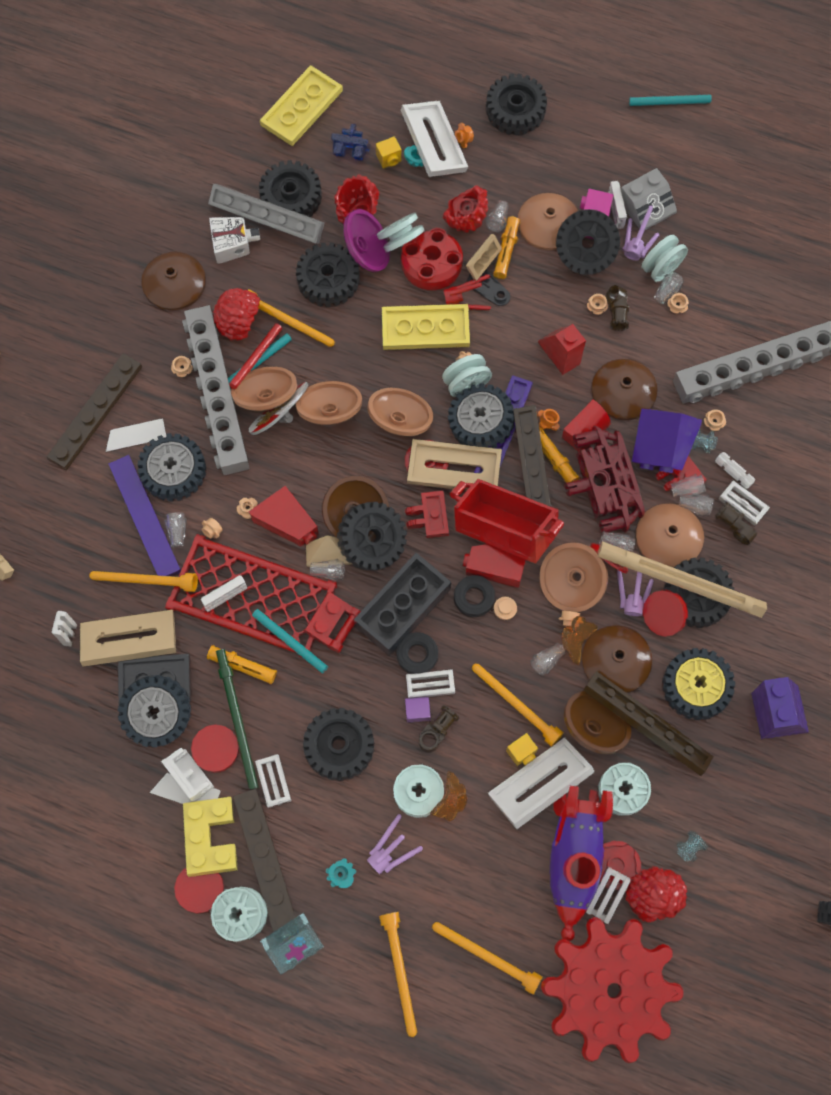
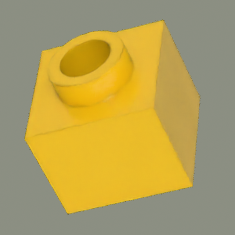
(388, 152)
(522, 750)

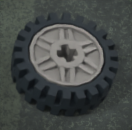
(481, 416)
(157, 462)
(149, 728)

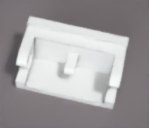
(187, 774)

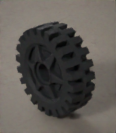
(516, 104)
(295, 178)
(583, 224)
(331, 288)
(388, 532)
(702, 610)
(340, 763)

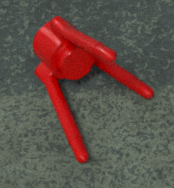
(454, 294)

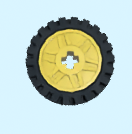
(711, 696)

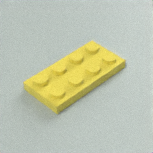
(301, 105)
(425, 326)

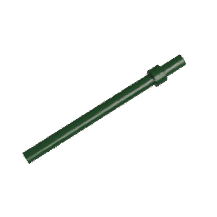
(226, 674)

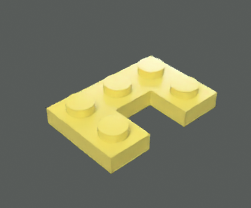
(200, 856)

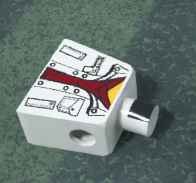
(231, 238)

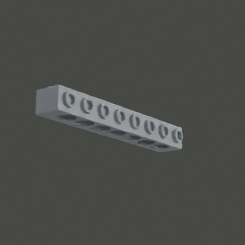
(202, 320)
(747, 359)

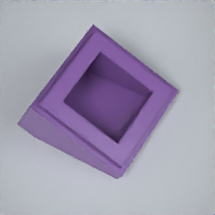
(417, 709)

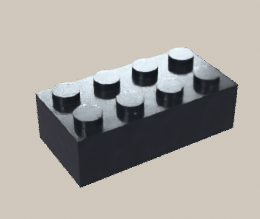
(402, 604)

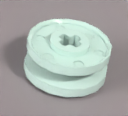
(400, 232)
(664, 257)
(466, 372)
(632, 777)
(408, 780)
(249, 923)

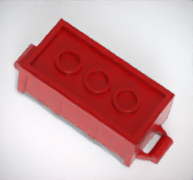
(505, 519)

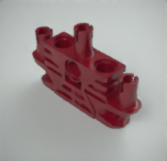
(612, 467)

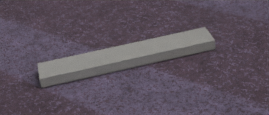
(266, 213)

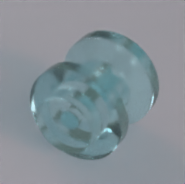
(707, 441)
(688, 850)

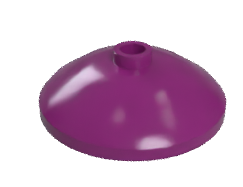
(362, 241)

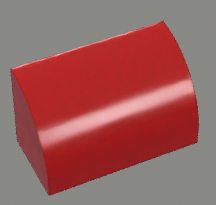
(590, 416)

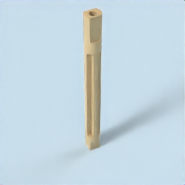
(682, 579)

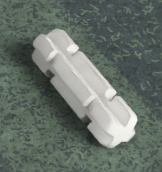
(735, 470)

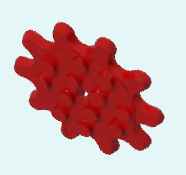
(585, 982)

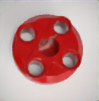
(432, 257)

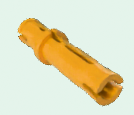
(507, 247)
(559, 462)
(244, 665)

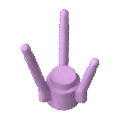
(635, 248)
(634, 604)
(380, 859)

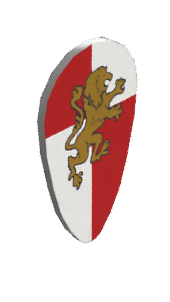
(276, 414)

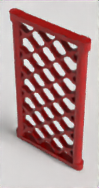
(267, 637)

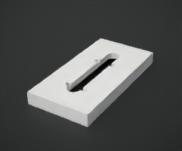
(435, 115)
(558, 755)

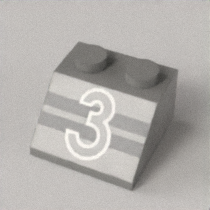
(648, 191)

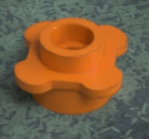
(464, 135)
(549, 419)

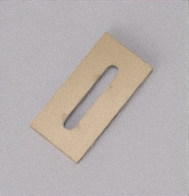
(450, 453)
(159, 644)

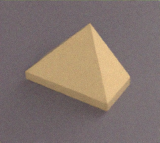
(483, 257)
(324, 550)

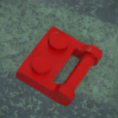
(327, 617)

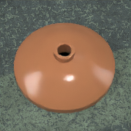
(538, 226)
(265, 389)
(329, 403)
(400, 411)
(664, 547)
(559, 580)

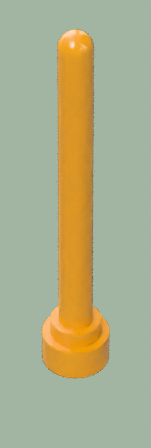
(295, 323)
(187, 582)
(550, 733)
(390, 923)
(529, 980)

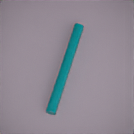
(669, 100)
(269, 352)
(290, 641)

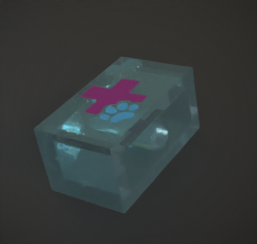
(292, 944)

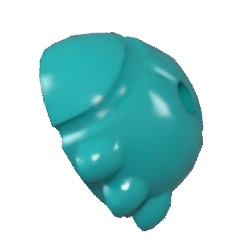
(412, 156)
(346, 871)

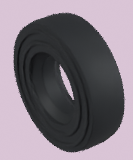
(480, 583)
(417, 639)

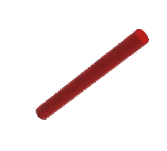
(249, 364)

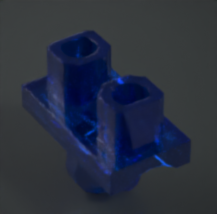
(359, 145)

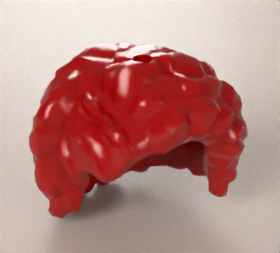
(356, 194)
(467, 220)
(235, 313)
(656, 894)

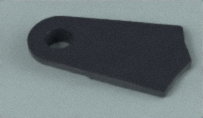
(491, 288)

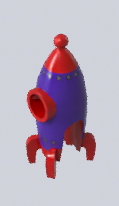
(577, 854)

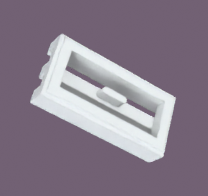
(617, 205)
(747, 495)
(224, 593)
(65, 623)
(430, 693)
(278, 801)
(599, 913)

